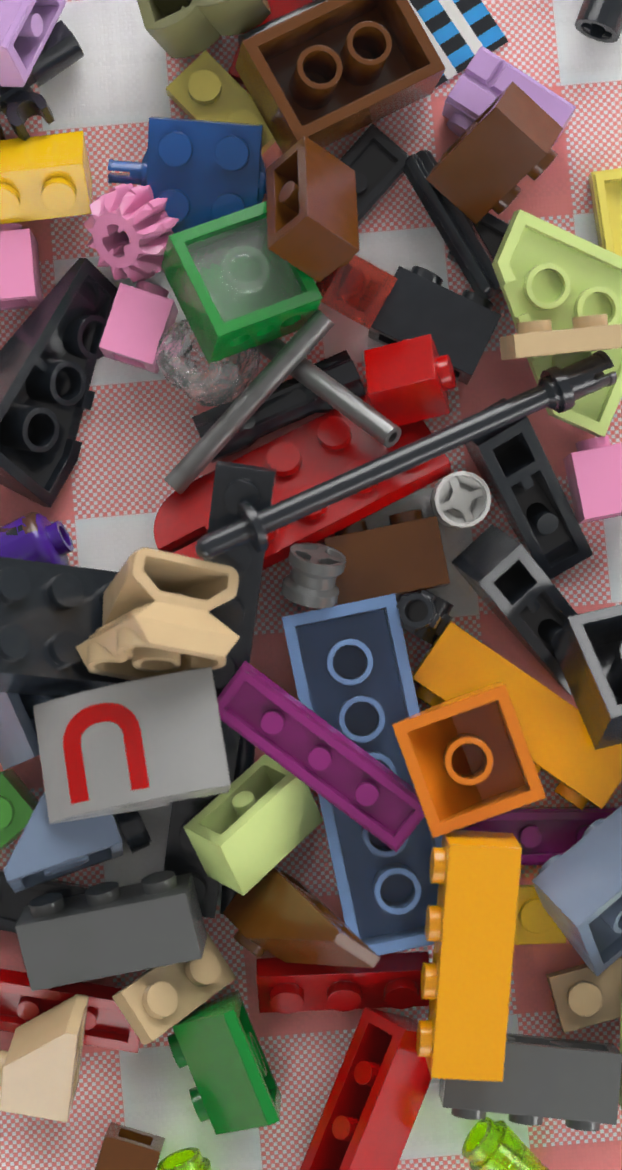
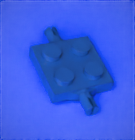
(199, 167)

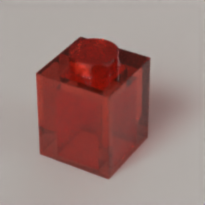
(357, 290)

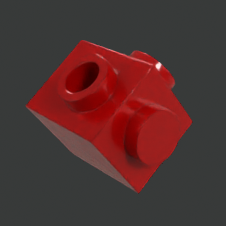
(409, 380)

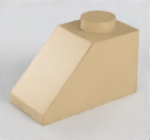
(45, 1062)

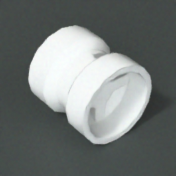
(469, 496)

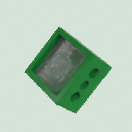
(235, 286)

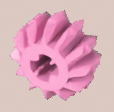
(130, 231)

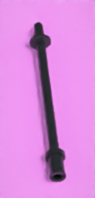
(555, 390)

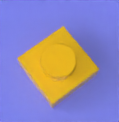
(533, 921)

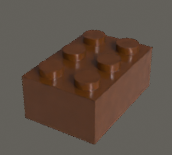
(338, 68)

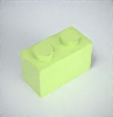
(253, 825)

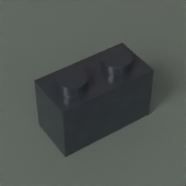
(423, 307)

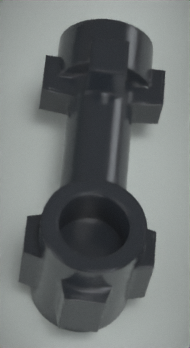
(424, 614)

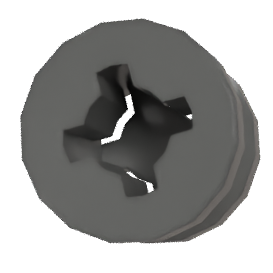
(313, 575)

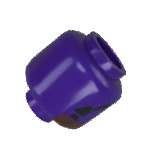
(35, 539)

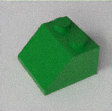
(227, 1066)

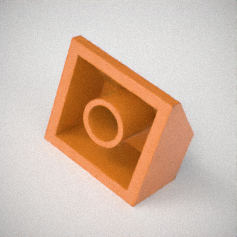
(468, 759)

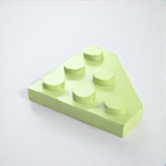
(561, 277)

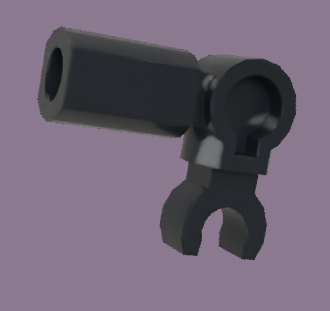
(21, 102)

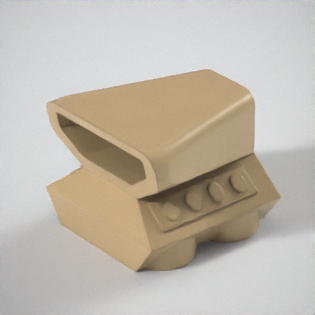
(161, 617)

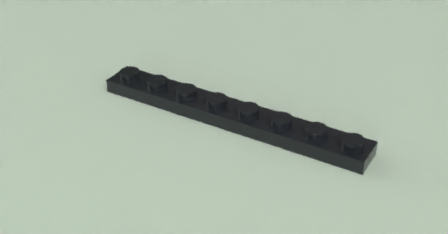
(232, 486)

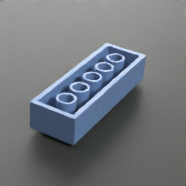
(359, 679)

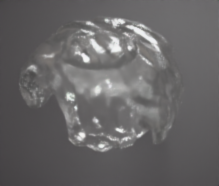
(187, 368)

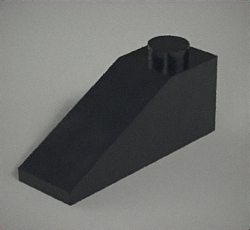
(530, 496)
(517, 594)

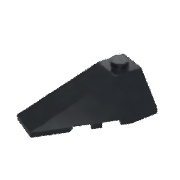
(48, 381)

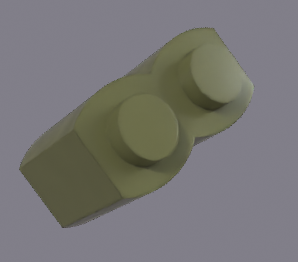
(194, 25)

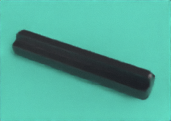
(454, 227)

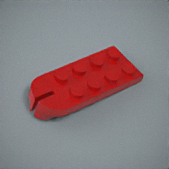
(301, 461)

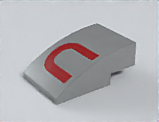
(132, 746)

